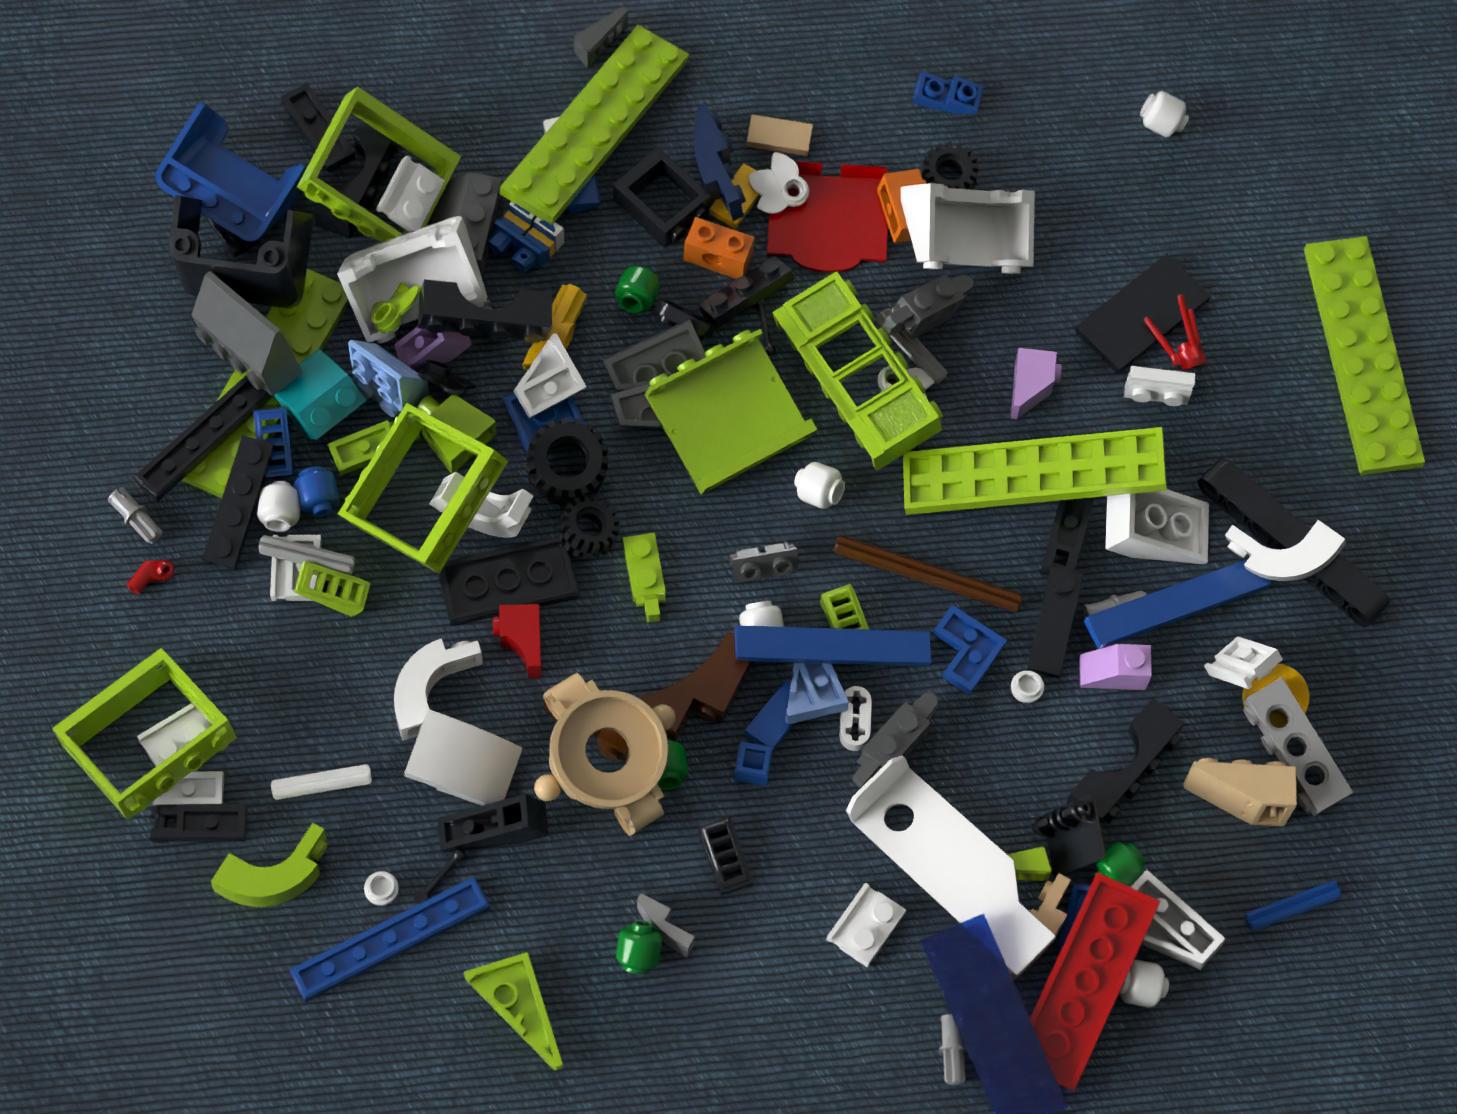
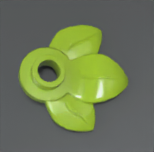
(389, 314)

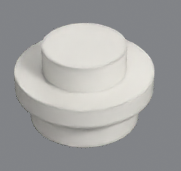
(1027, 686)
(381, 888)

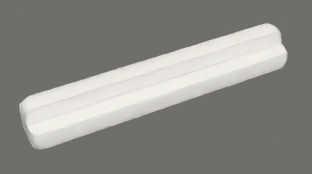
(321, 781)

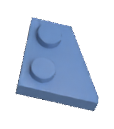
(814, 692)

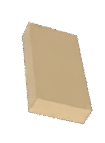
(779, 135)

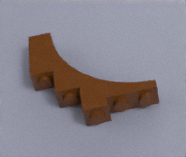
(706, 690)

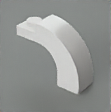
(497, 515)
(1288, 564)
(422, 673)

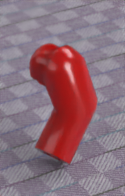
(150, 572)

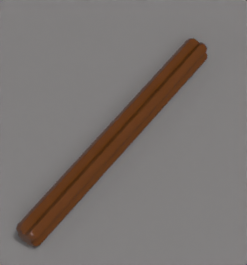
(928, 573)

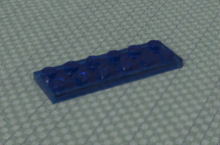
(992, 1019)

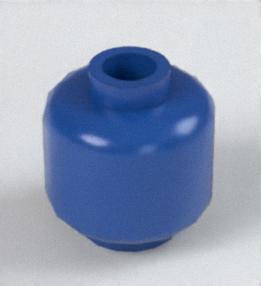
(317, 491)

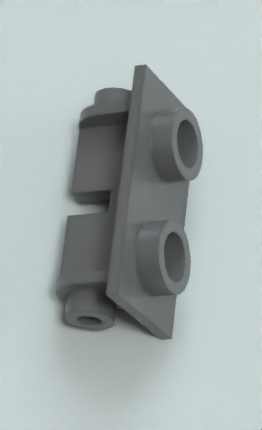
(775, 561)

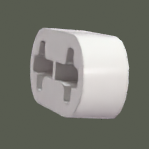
(863, 719)

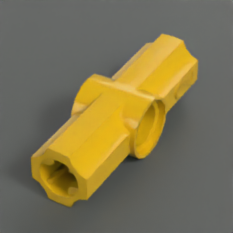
(564, 315)

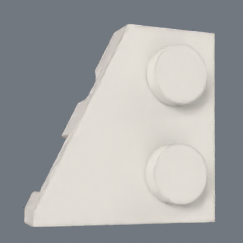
(548, 379)

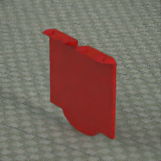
(836, 223)

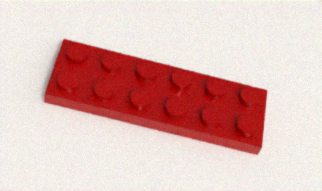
(1090, 975)

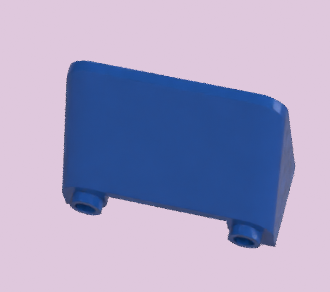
(231, 188)

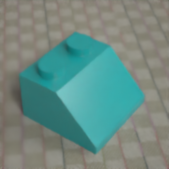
(319, 396)

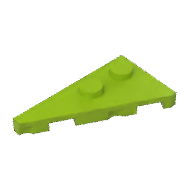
(515, 995)

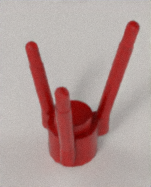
(1191, 352)

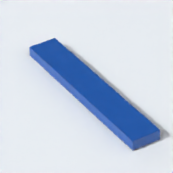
(1173, 604)
(832, 646)
(389, 939)

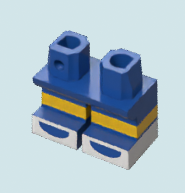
(526, 235)

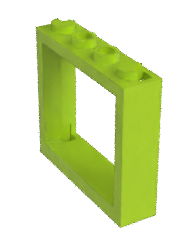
(397, 129)
(459, 510)
(118, 700)

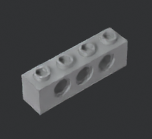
(1279, 698)

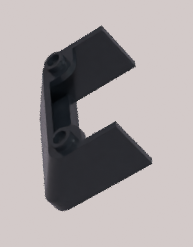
(273, 281)

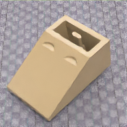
(1245, 789)

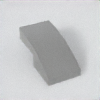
(659, 916)

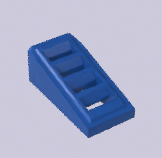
(276, 413)

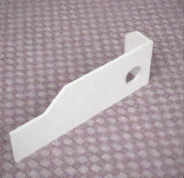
(949, 859)

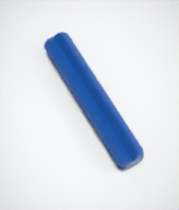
(1292, 906)

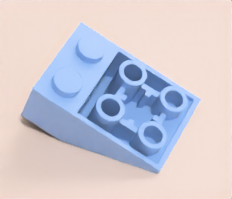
(385, 378)

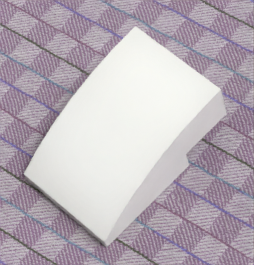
(462, 759)

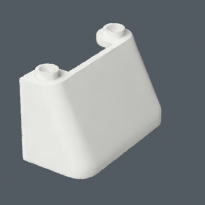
(970, 226)
(429, 253)

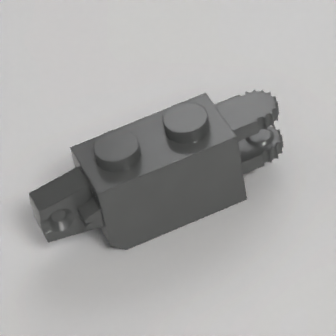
(928, 306)
(897, 737)

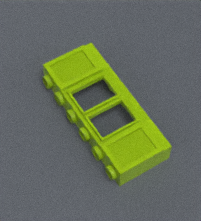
(887, 422)

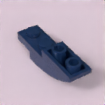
(714, 161)

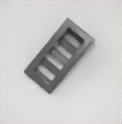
(598, 37)

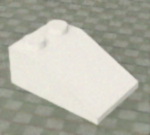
(1158, 526)

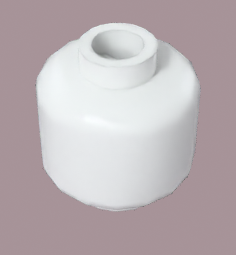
(1164, 114)
(819, 485)
(278, 506)
(761, 614)
(1144, 984)

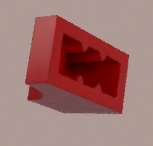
(520, 631)

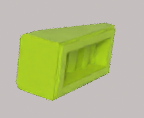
(350, 584)
(840, 595)
(1031, 864)

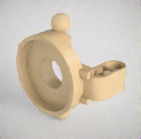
(631, 790)

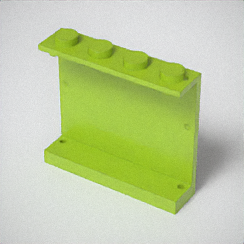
(727, 411)

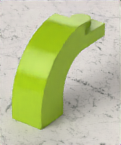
(273, 884)

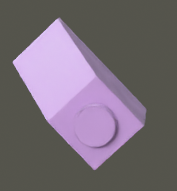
(424, 345)
(1033, 379)
(1116, 667)

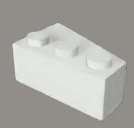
(1176, 927)

